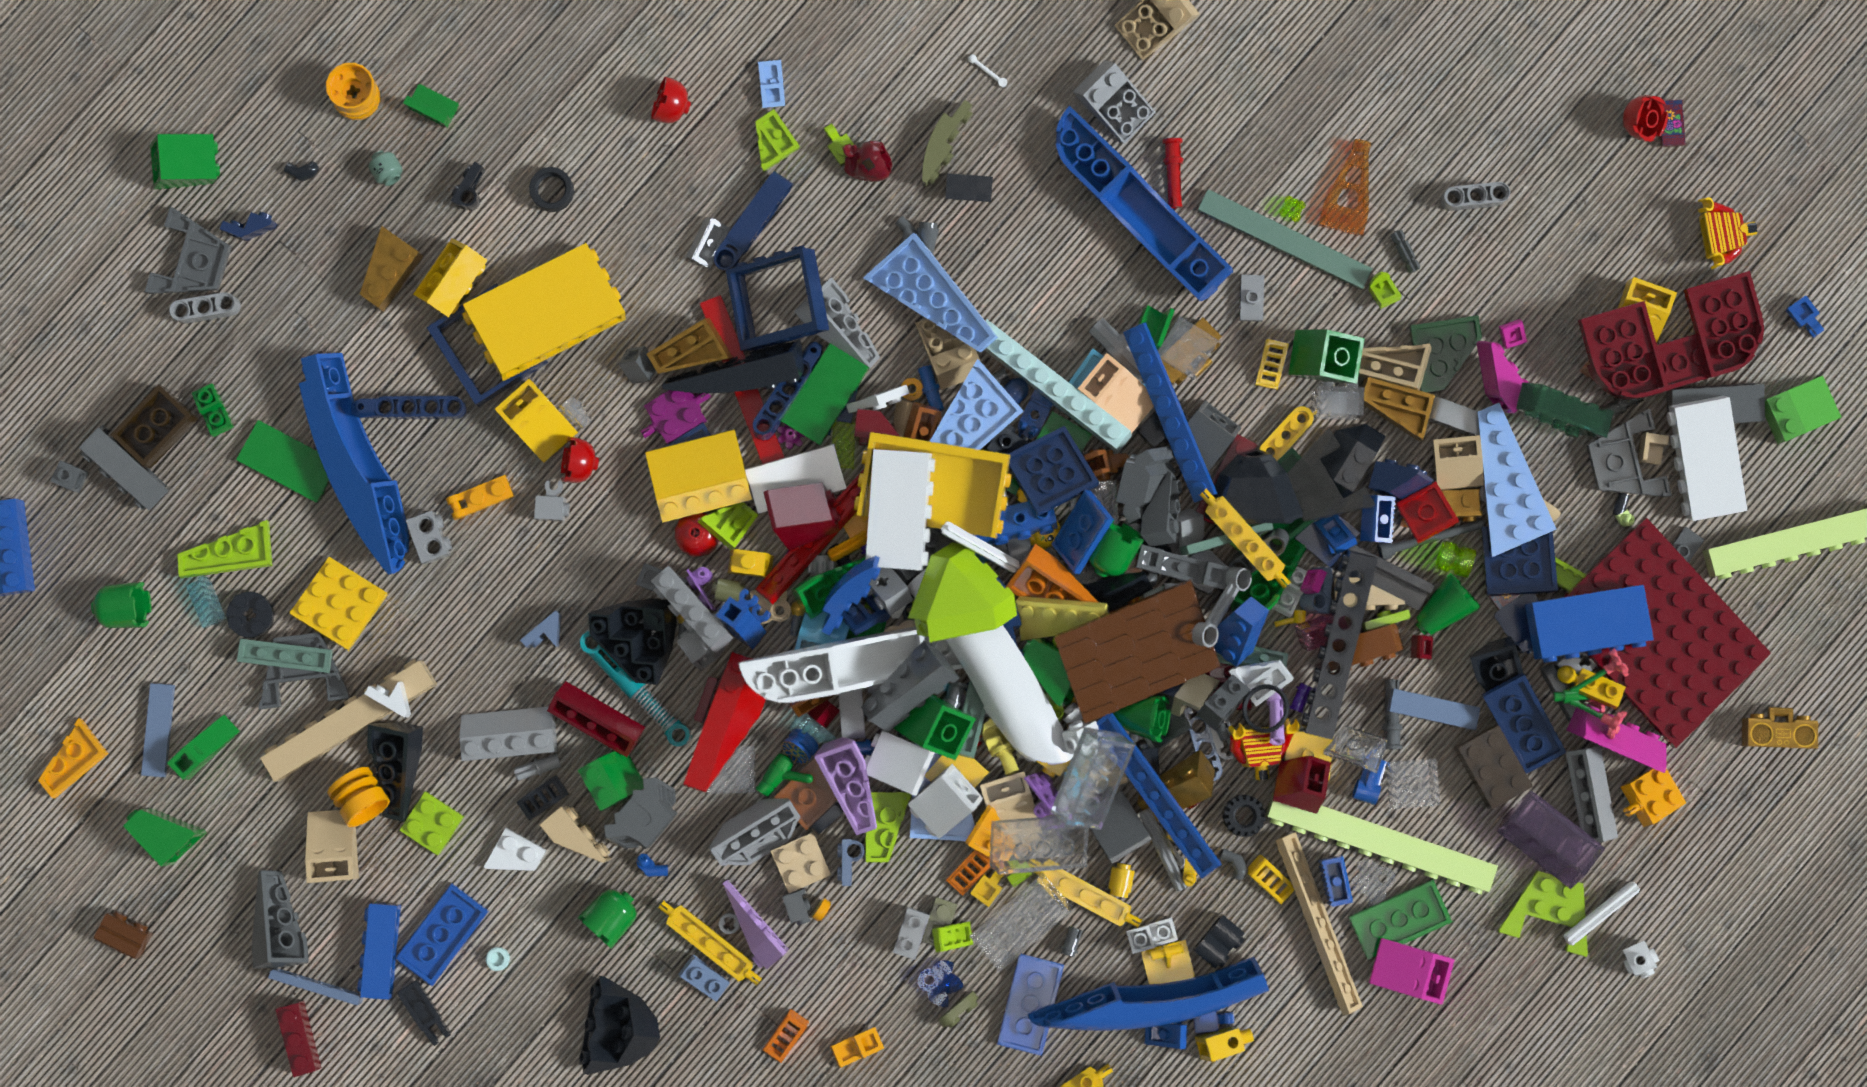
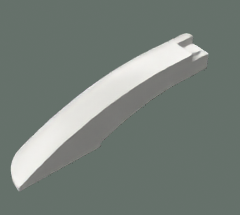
(836, 665)
(1009, 692)

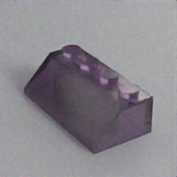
(1550, 839)

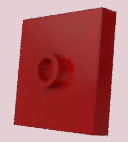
(1427, 512)

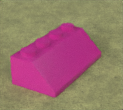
(1627, 742)

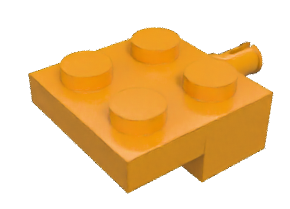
(1652, 796)

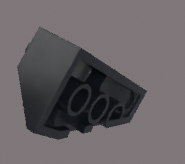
(1496, 663)
(395, 759)

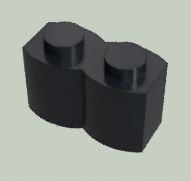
(1219, 941)

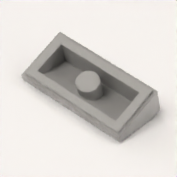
(707, 242)

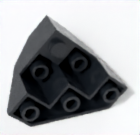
(1258, 489)
(636, 636)
(616, 1028)

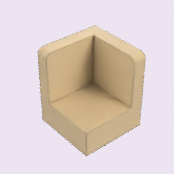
(1652, 448)

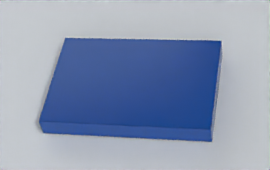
(1082, 531)

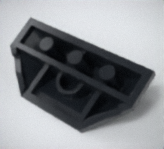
(1353, 458)

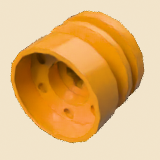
(343, 83)
(358, 797)

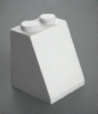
(898, 762)
(945, 802)

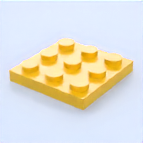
(338, 603)

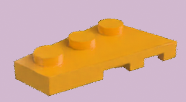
(76, 757)

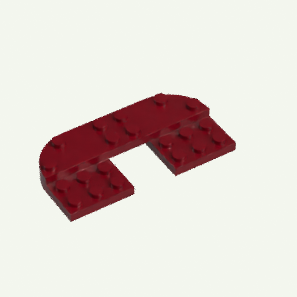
(1633, 366)

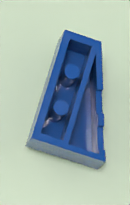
(1241, 631)

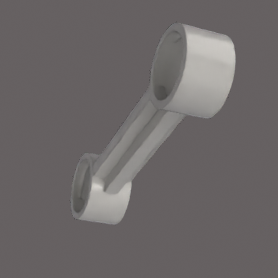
(1221, 606)

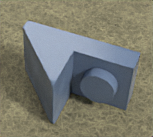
(550, 626)

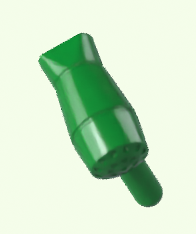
(777, 772)

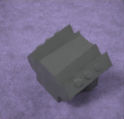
(1141, 480)
(643, 815)

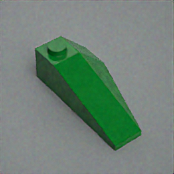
(1270, 591)

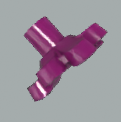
(790, 440)

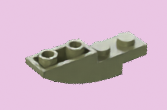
(938, 150)

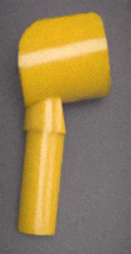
(1299, 616)

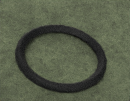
(1284, 717)

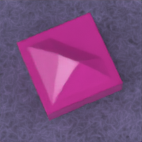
(1512, 334)
(1313, 581)

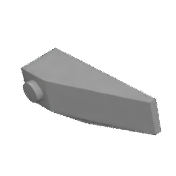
(843, 326)

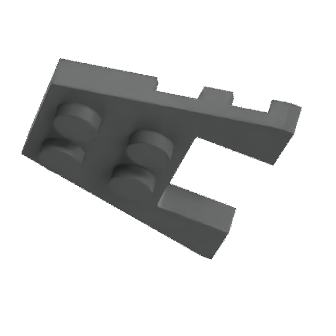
(200, 261)
(1617, 464)
(271, 690)

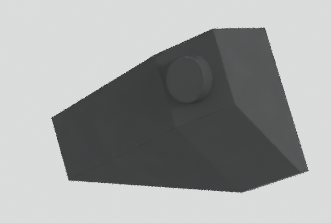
(276, 932)

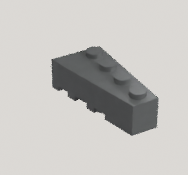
(123, 468)

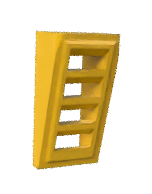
(1266, 353)
(1257, 874)

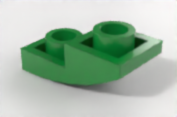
(213, 410)

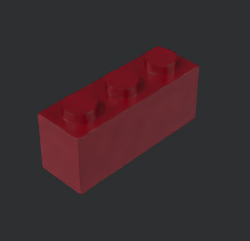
(298, 1038)

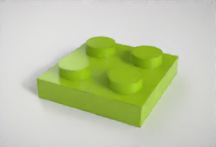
(432, 823)

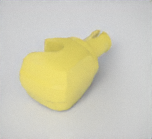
(999, 746)

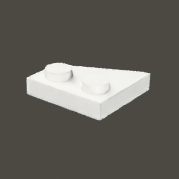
(879, 400)
(1263, 673)
(515, 853)

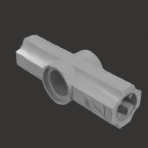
(1115, 345)

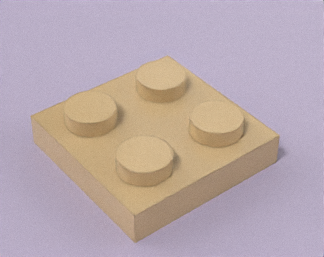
(800, 863)

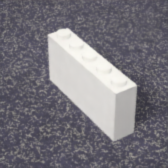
(1707, 458)
(900, 508)

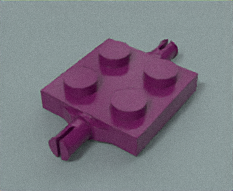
(674, 414)

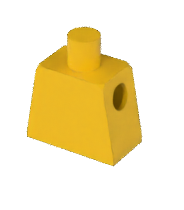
(750, 563)
(1215, 1045)

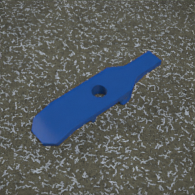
(1029, 426)

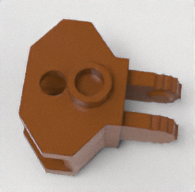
(1105, 463)

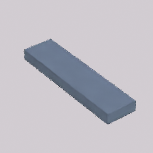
(1433, 709)
(158, 730)
(315, 986)

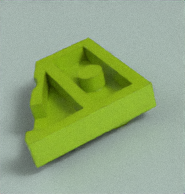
(774, 140)
(729, 523)

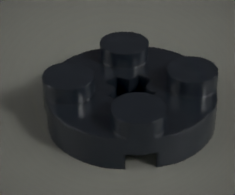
(238, 621)

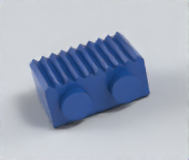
(1378, 521)
(1335, 881)

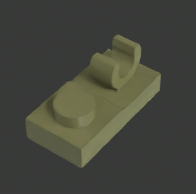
(941, 915)

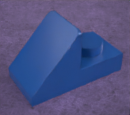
(1335, 534)
(1167, 1035)

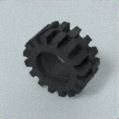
(1258, 815)

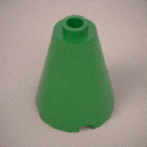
(1446, 606)
(1146, 718)

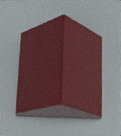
(1421, 647)
(824, 713)

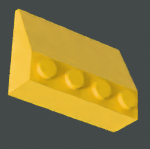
(698, 475)

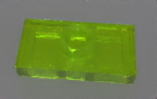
(844, 443)

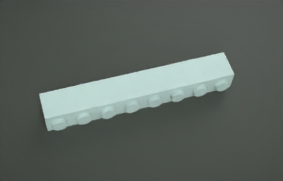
(1058, 390)

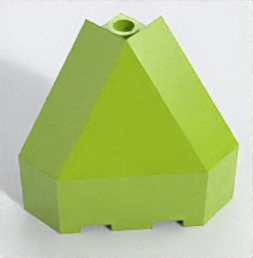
(960, 596)

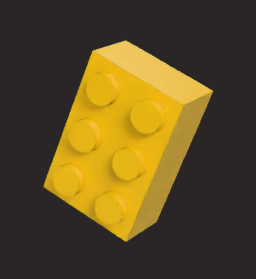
(450, 277)

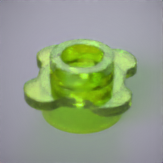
(1291, 202)

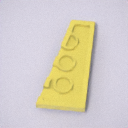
(1052, 616)

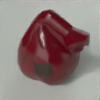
(868, 162)

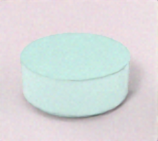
(497, 959)

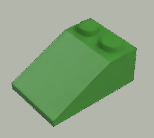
(1800, 410)

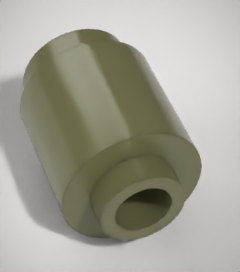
(726, 588)

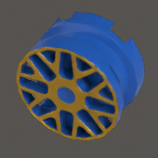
(800, 746)

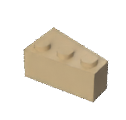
(1396, 365)

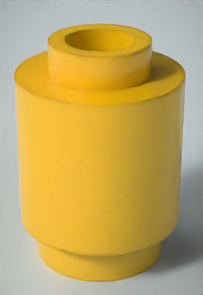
(1121, 880)

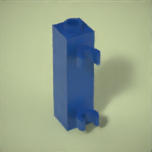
(741, 622)

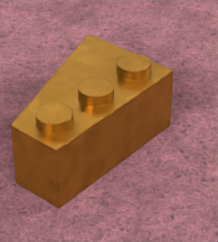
(388, 269)
(690, 348)
(1399, 405)
(1187, 781)

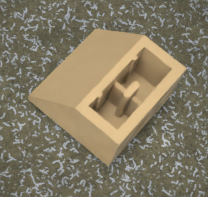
(1458, 462)

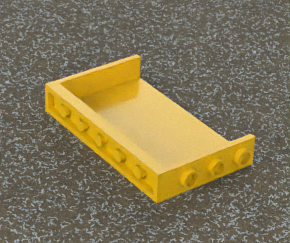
(544, 311)
(966, 483)

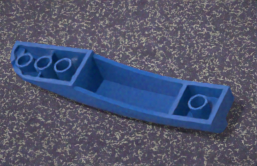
(1139, 207)
(351, 463)
(1155, 1004)

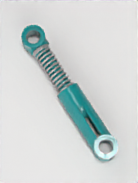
(638, 692)

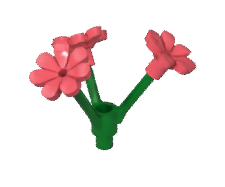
(1572, 695)

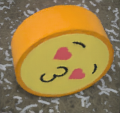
(821, 909)

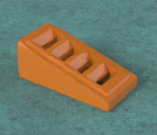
(962, 890)
(797, 1020)

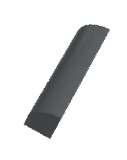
(1746, 399)

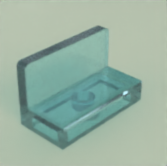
(206, 602)

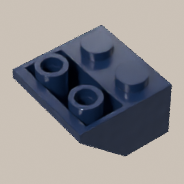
(1397, 480)

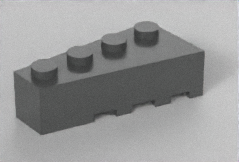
(909, 687)

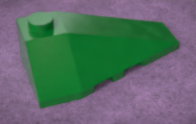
(814, 590)

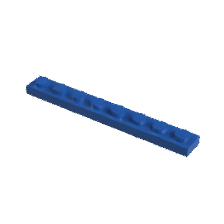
(1169, 411)
(1165, 806)

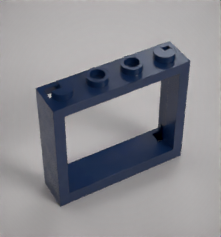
(741, 304)
(479, 399)

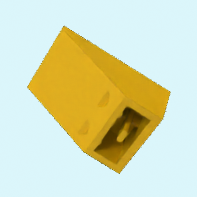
(1657, 300)
(536, 420)

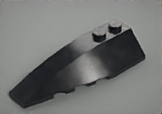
(758, 370)

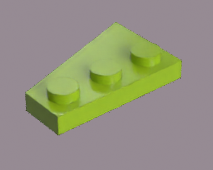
(889, 814)

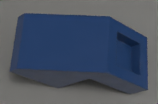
(256, 225)

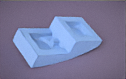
(771, 83)

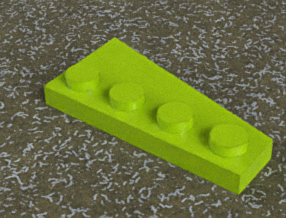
(230, 553)

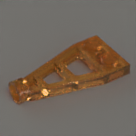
(1345, 218)

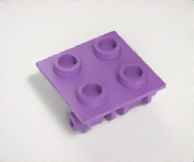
(698, 579)
(1043, 788)

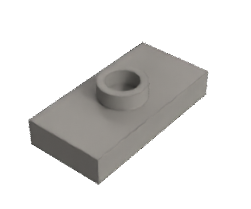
(1251, 298)

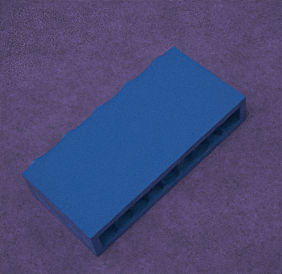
(1589, 623)

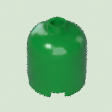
(1116, 550)
(122, 605)
(610, 915)

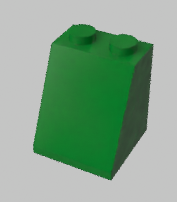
(183, 160)
(1326, 355)
(1049, 670)
(937, 727)
(611, 779)
(162, 835)

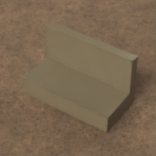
(1194, 693)

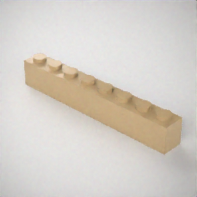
(342, 723)

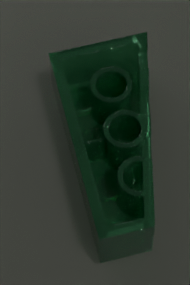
(1563, 411)

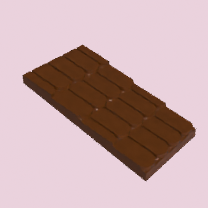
(1135, 651)

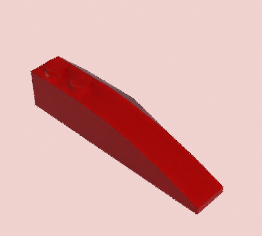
(726, 725)

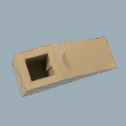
(1376, 597)

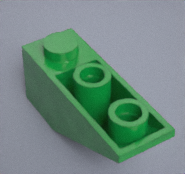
(203, 748)

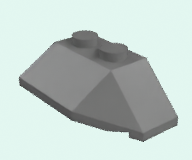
(755, 832)

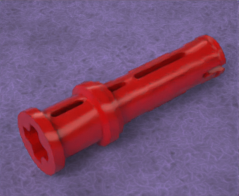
(1173, 161)

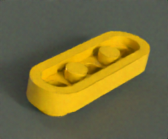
(1291, 426)

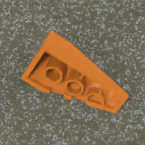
(1046, 577)

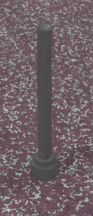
(1387, 550)

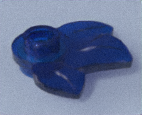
(943, 983)

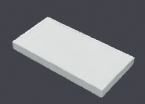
(805, 468)

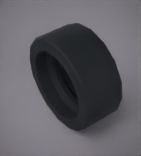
(548, 172)

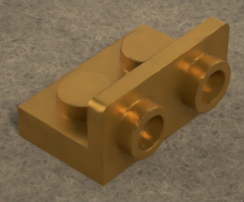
(1464, 503)

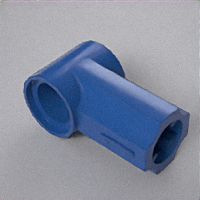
(1368, 786)

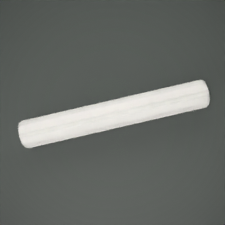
(980, 547)
(1601, 913)

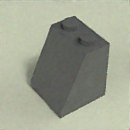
(1212, 432)
(1121, 830)

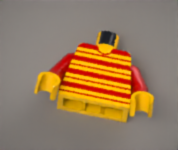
(1723, 232)
(1255, 750)

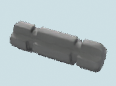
(1405, 251)

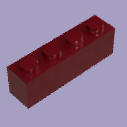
(596, 719)

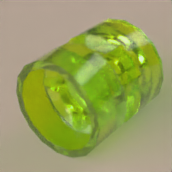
(1455, 559)

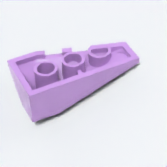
(849, 781)
(760, 937)

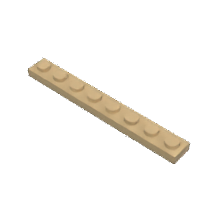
(1319, 923)

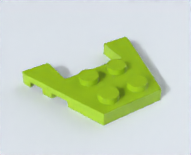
(1552, 901)

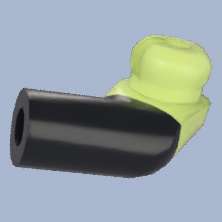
(1621, 512)

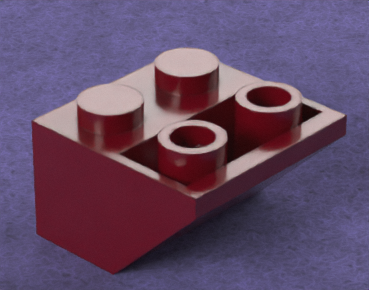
(871, 421)
(1302, 783)

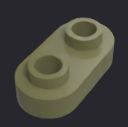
(966, 1004)

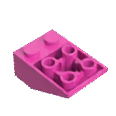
(1499, 376)
(1411, 971)

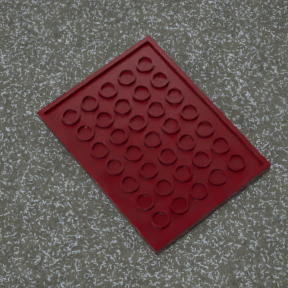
(1698, 641)

